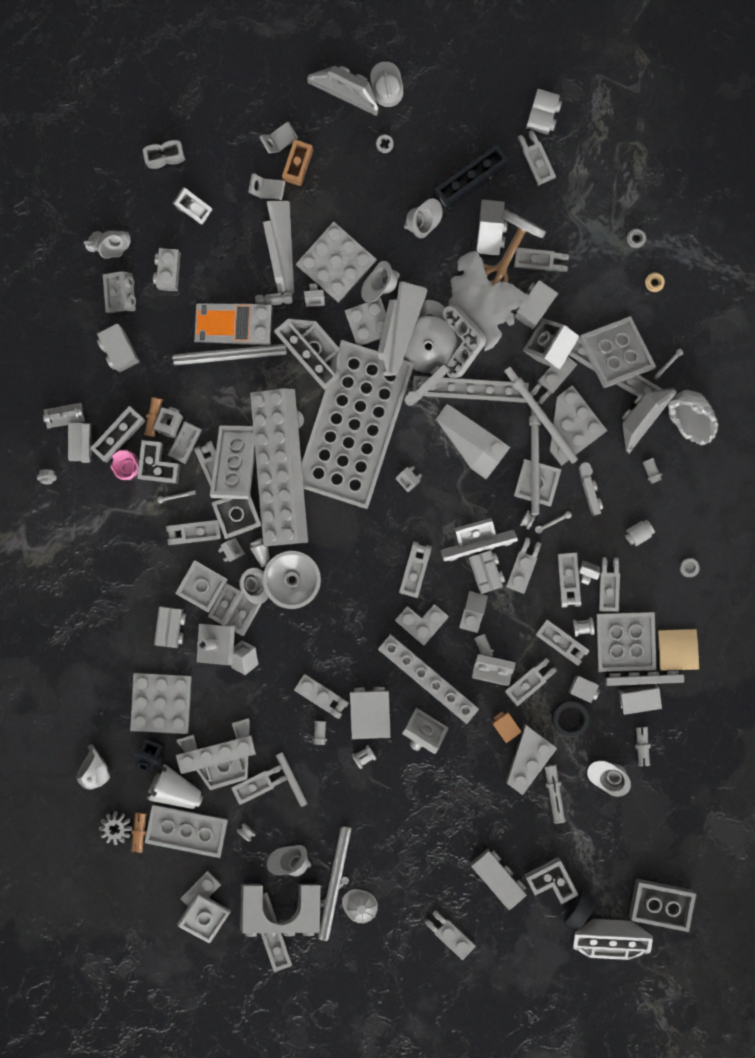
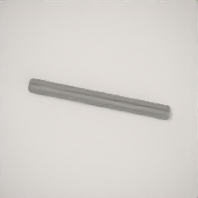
(229, 354)
(334, 883)

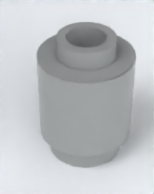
(639, 533)

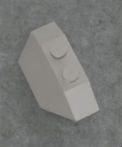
(346, 87)
(312, 349)
(643, 414)
(612, 939)

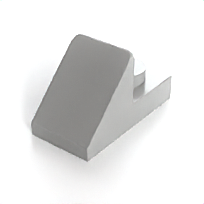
(192, 206)
(473, 611)

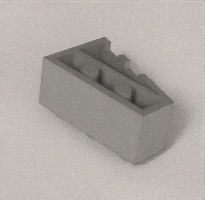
(529, 759)

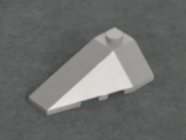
(475, 444)

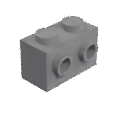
(168, 269)

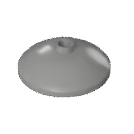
(443, 340)
(277, 579)

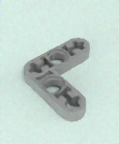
(468, 341)

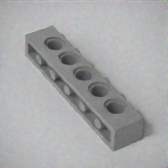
(428, 678)

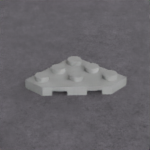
(574, 423)

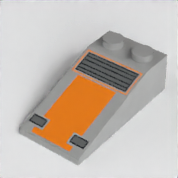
(234, 324)

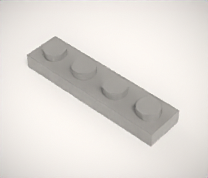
(635, 678)
(216, 754)
(274, 944)

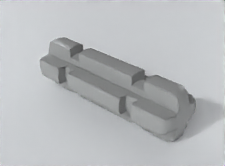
(274, 299)

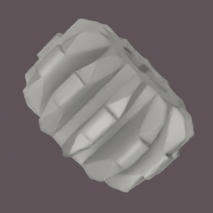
(120, 834)

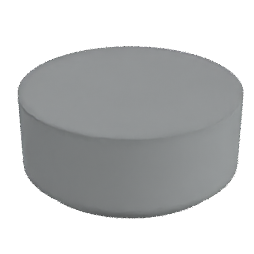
(689, 567)

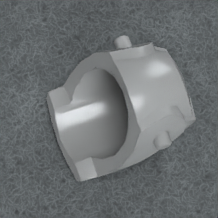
(93, 770)

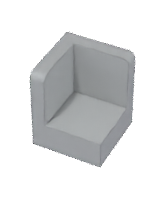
(244, 657)

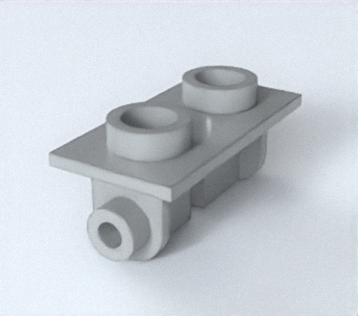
(63, 415)

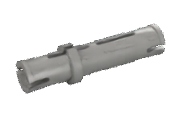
(551, 772)

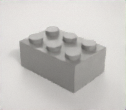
(662, 905)

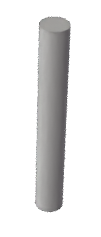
(291, 779)

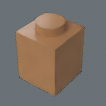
(506, 726)

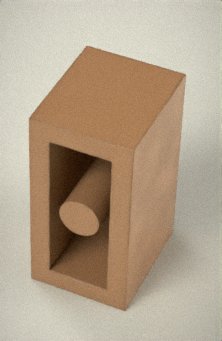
(297, 162)

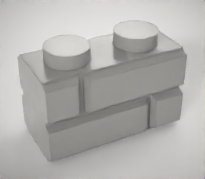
(486, 571)
(169, 627)

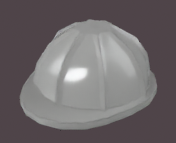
(252, 586)
(360, 905)

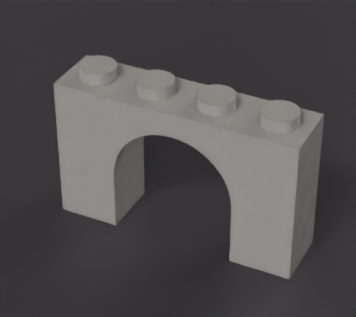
(305, 920)

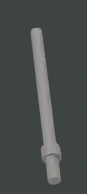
(519, 384)
(534, 422)

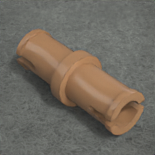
(154, 411)
(138, 832)

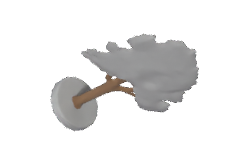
(492, 301)

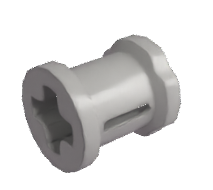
(583, 627)
(357, 757)

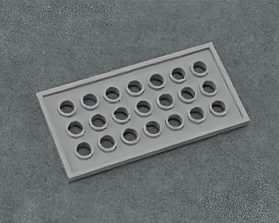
(360, 436)

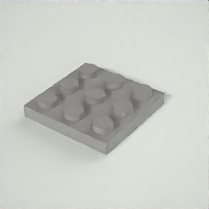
(336, 262)
(617, 352)
(626, 641)
(161, 703)

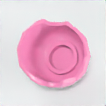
(125, 464)

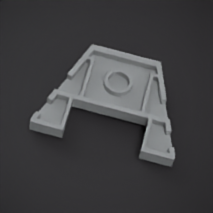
(223, 773)

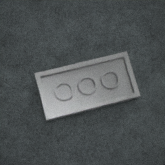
(233, 463)
(186, 831)

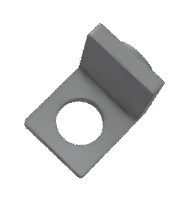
(279, 139)
(267, 188)

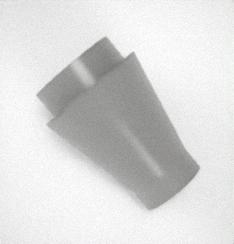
(260, 551)

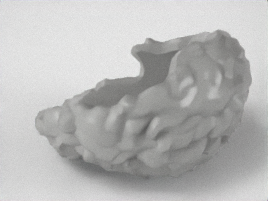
(693, 416)

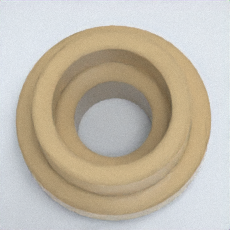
(660, 280)

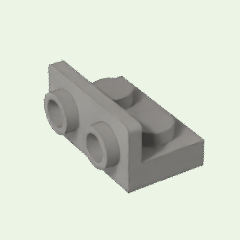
(119, 292)
(493, 670)

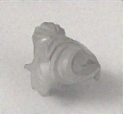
(108, 243)

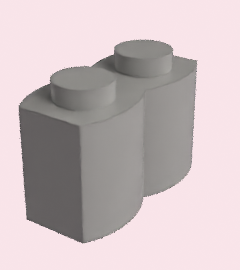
(543, 112)
(160, 155)

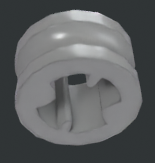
(390, 145)
(527, 520)
(246, 832)

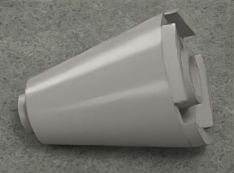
(173, 789)

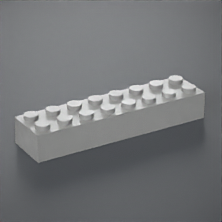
(279, 467)

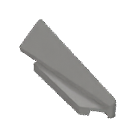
(280, 244)
(399, 326)

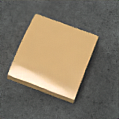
(678, 649)

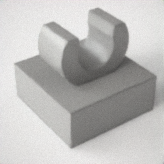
(314, 296)
(408, 479)
(231, 549)
(589, 571)

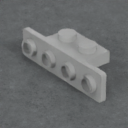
(477, 538)

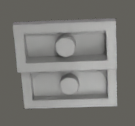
(234, 609)

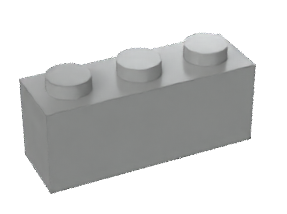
(118, 434)
(499, 878)

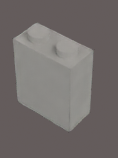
(370, 713)

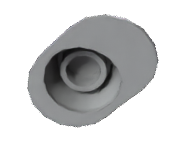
(386, 84)
(424, 218)
(380, 281)
(609, 777)
(288, 860)

